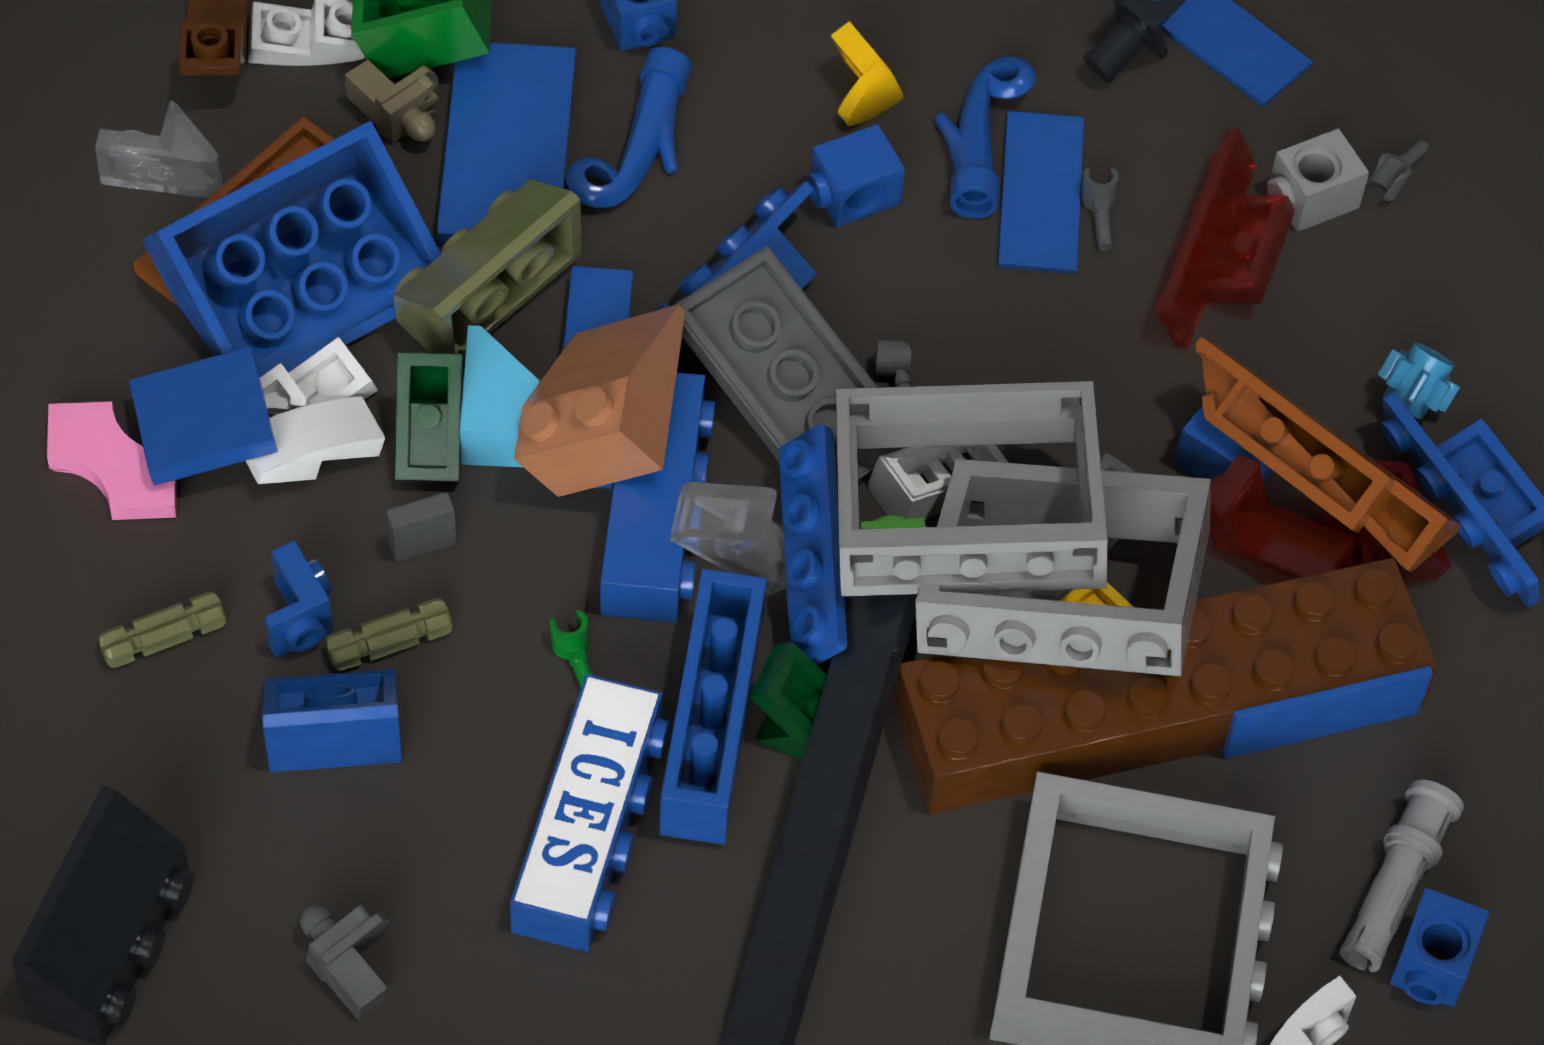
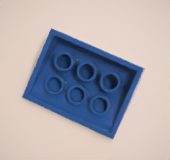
(297, 254)

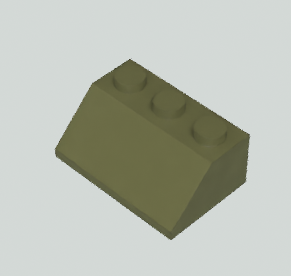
(492, 267)

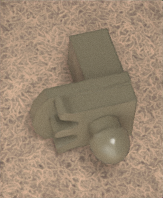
(395, 107)

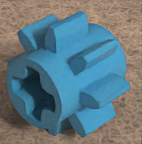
(1420, 379)

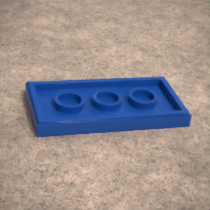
(504, 128)

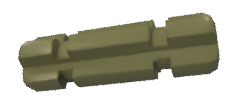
(161, 629)
(388, 634)

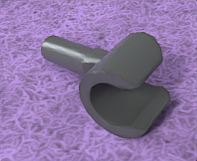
(1394, 170)
(1100, 200)
(894, 360)

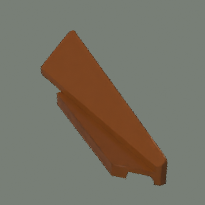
(1320, 460)

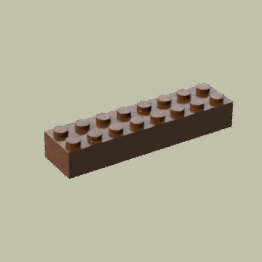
(991, 724)

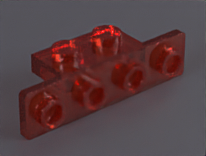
(1228, 243)

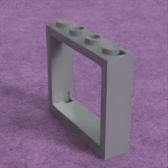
(971, 556)
(1061, 631)
(1148, 814)

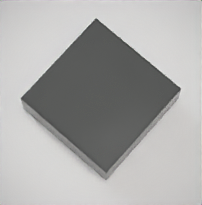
(421, 526)

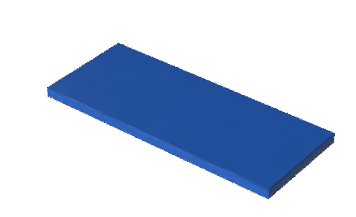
(1237, 47)
(1041, 192)
(1326, 712)

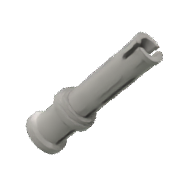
(1410, 850)

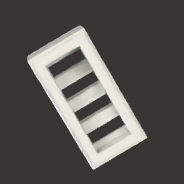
(902, 490)

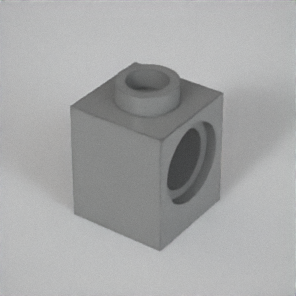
(1320, 179)

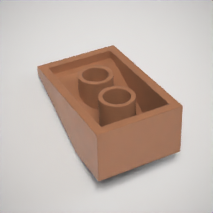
(604, 405)

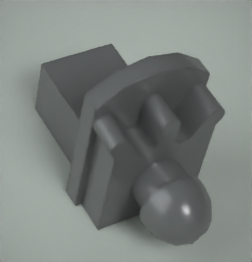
(337, 954)

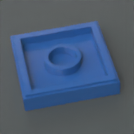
(202, 416)

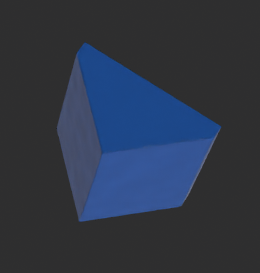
(331, 720)

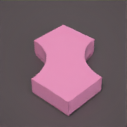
(92, 445)

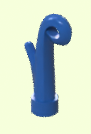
(652, 129)
(974, 183)

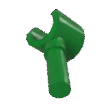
(573, 645)

